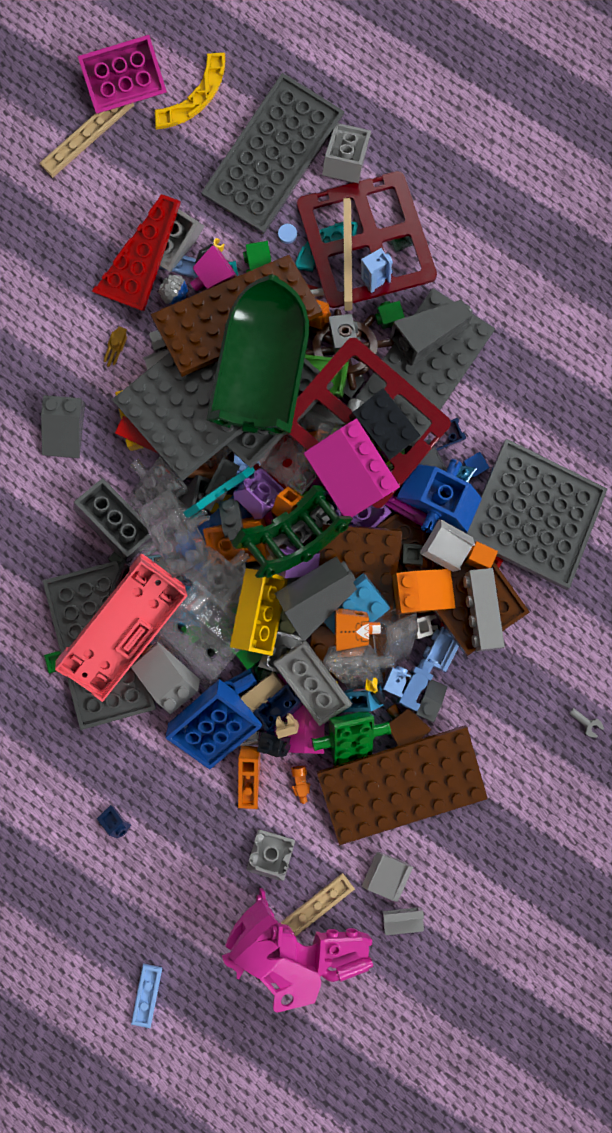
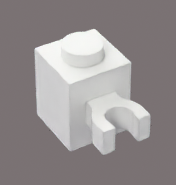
(424, 626)

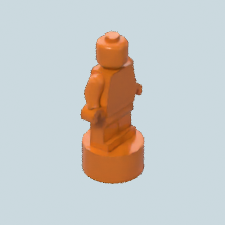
(300, 788)

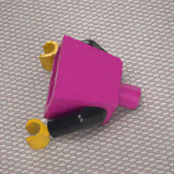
(211, 267)

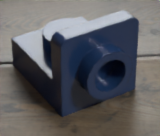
(113, 822)

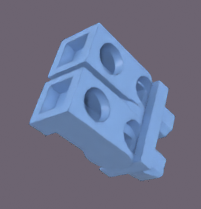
(415, 684)

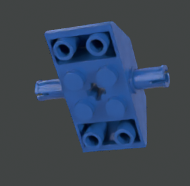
(424, 491)

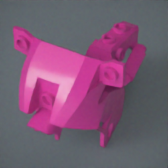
(276, 956)

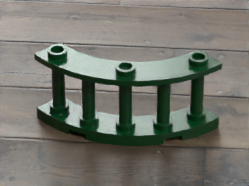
(249, 537)

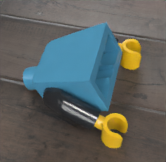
(366, 697)

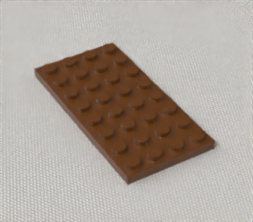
(197, 324)
(367, 552)
(457, 619)
(402, 785)

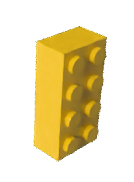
(258, 613)

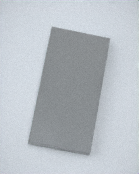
(312, 683)

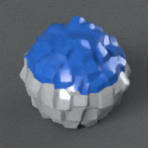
(173, 289)

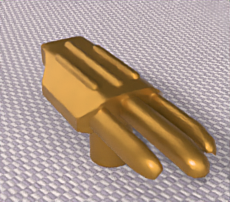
(116, 344)

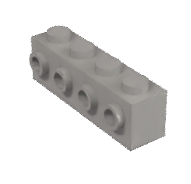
(484, 610)

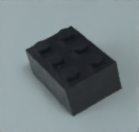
(385, 425)

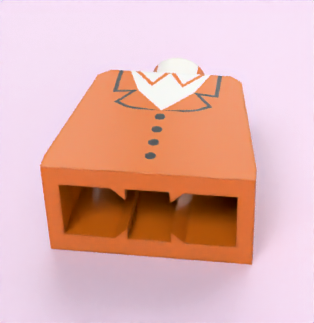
(353, 629)

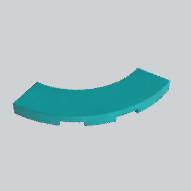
(332, 233)
(218, 491)

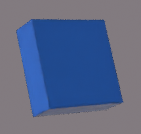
(477, 461)

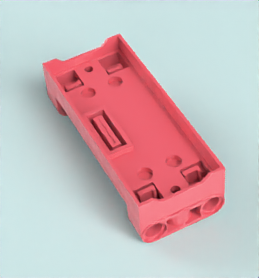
(122, 628)

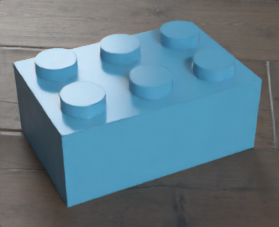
(365, 599)

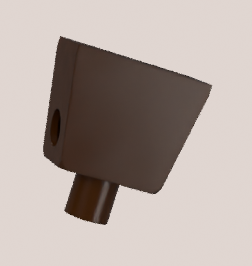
(406, 725)

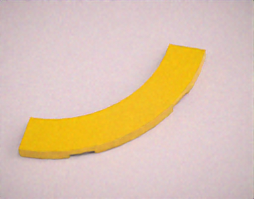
(198, 98)

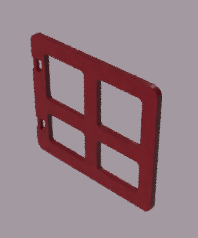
(370, 238)
(395, 385)

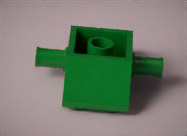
(351, 736)

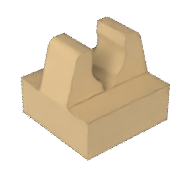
(286, 728)

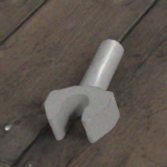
(586, 722)

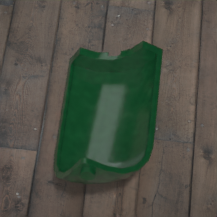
(261, 359)

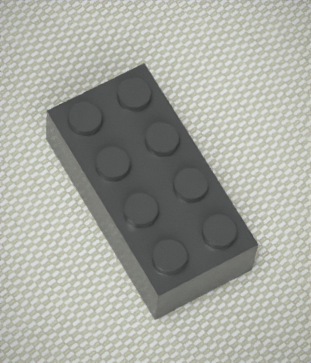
(112, 520)

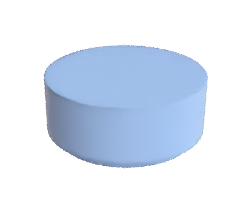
(287, 233)

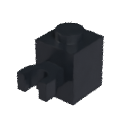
(273, 746)

